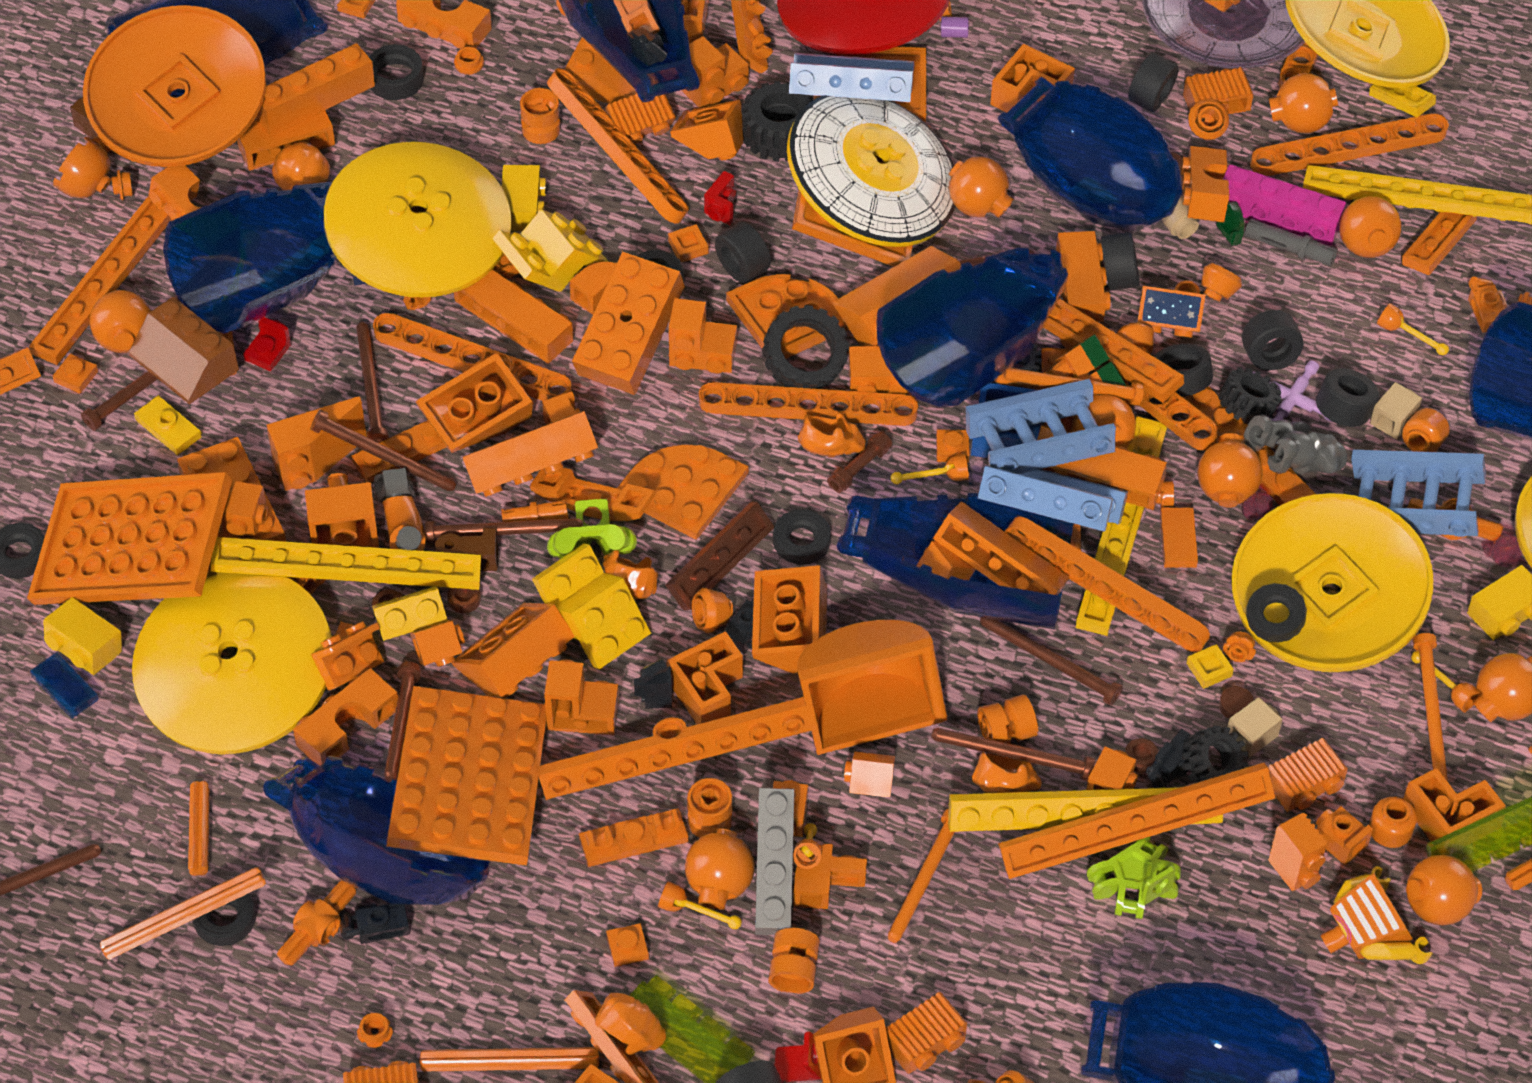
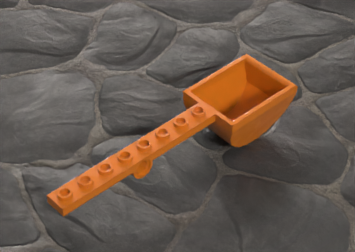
(855, 690)

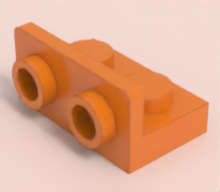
(347, 656)

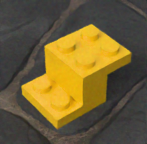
(550, 249)
(593, 605)

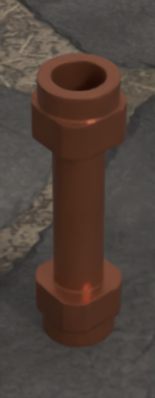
(876, 446)

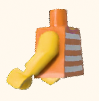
(1371, 922)

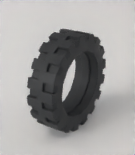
(814, 319)

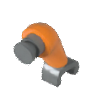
(402, 517)

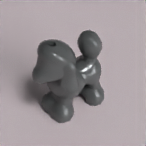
(1295, 446)

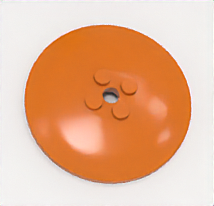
(165, 51)

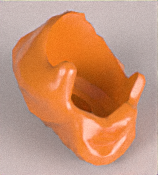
(830, 436)
(638, 577)
(1005, 775)
(630, 1023)

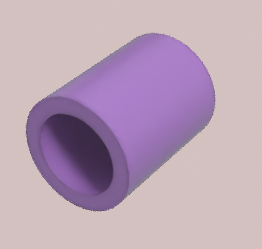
(954, 27)

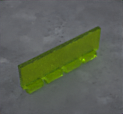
(1493, 835)
(692, 1044)

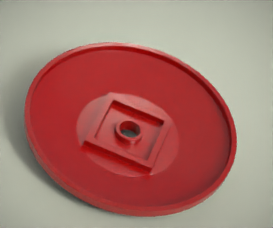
(858, 25)

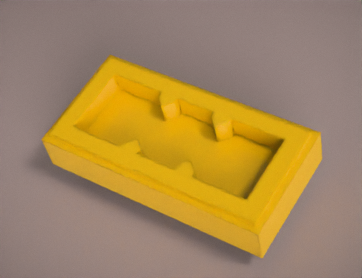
(1408, 99)
(167, 425)

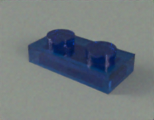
(64, 685)

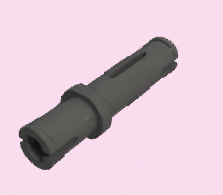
(1291, 242)

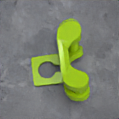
(607, 536)
(1136, 869)

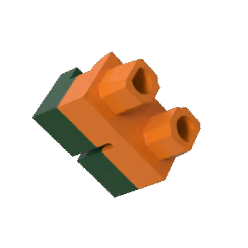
(1083, 359)

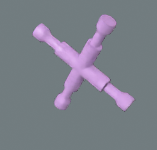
(1295, 395)

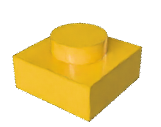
(1210, 666)

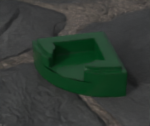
(1233, 225)

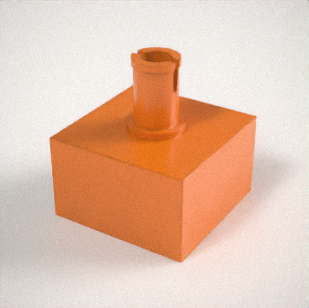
(342, 513)

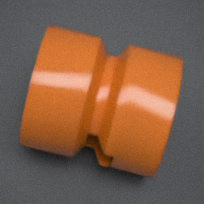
(540, 115)
(1012, 720)
(709, 807)
(794, 960)

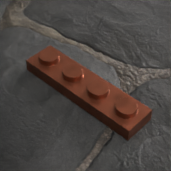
(720, 554)

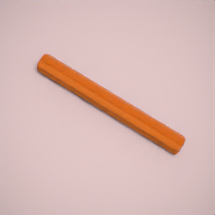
(182, 913)
(508, 1059)

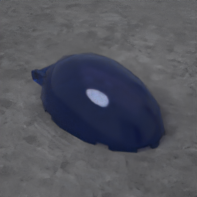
(1095, 155)
(345, 826)
(1204, 1037)

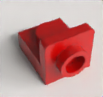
(719, 199)
(269, 344)

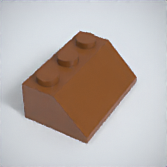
(183, 351)

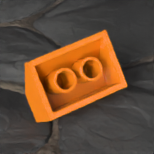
(788, 614)
(515, 649)

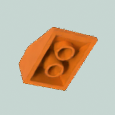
(597, 75)
(477, 405)
(305, 455)

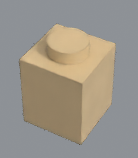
(1395, 410)
(1256, 725)

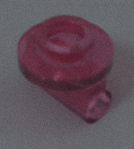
(1257, 505)
(1504, 550)

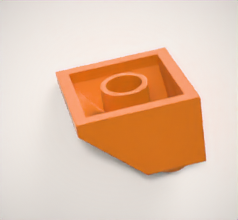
(711, 130)
(854, 1049)

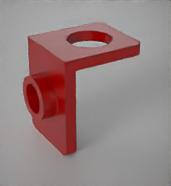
(798, 1061)

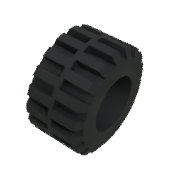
(762, 107)

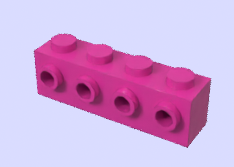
(1285, 205)

